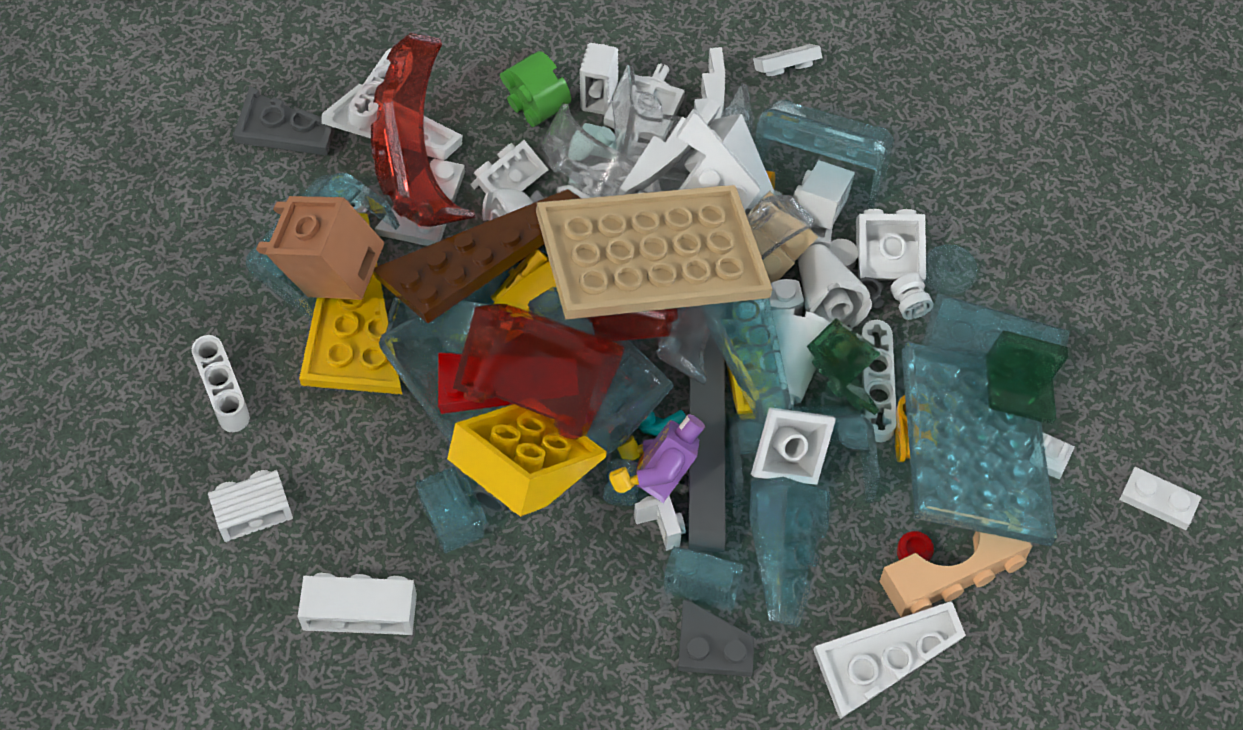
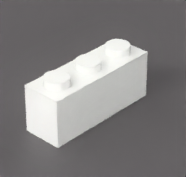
(357, 604)

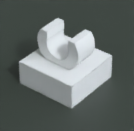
(1057, 455)

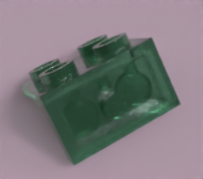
(841, 357)
(1022, 376)

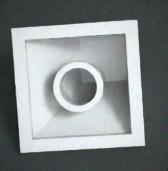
(793, 445)

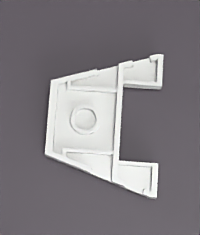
(717, 164)

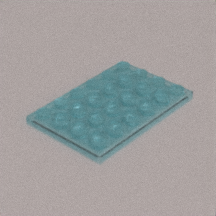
(971, 461)

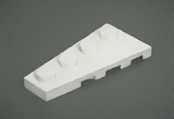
(439, 140)
(880, 656)

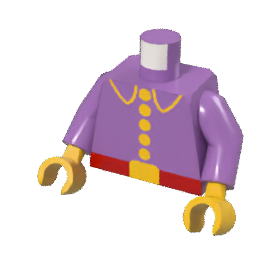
(662, 459)

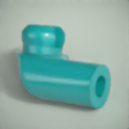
(653, 425)

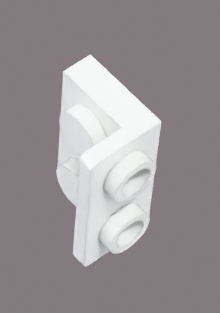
(514, 170)

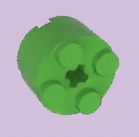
(535, 88)

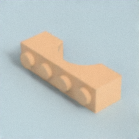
(917, 583)

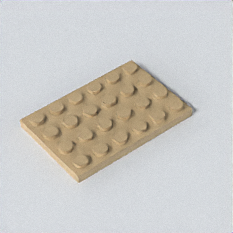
(652, 251)

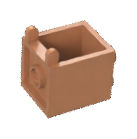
(323, 247)

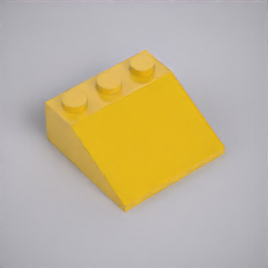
(521, 457)

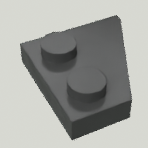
(713, 644)

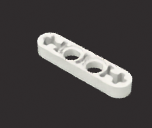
(356, 114)
(881, 380)

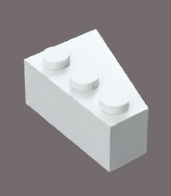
(738, 141)

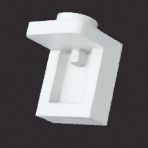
(669, 522)

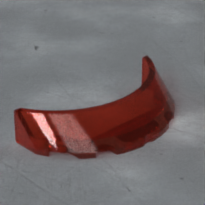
(399, 136)

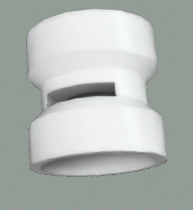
(911, 295)

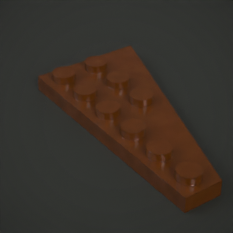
(457, 266)

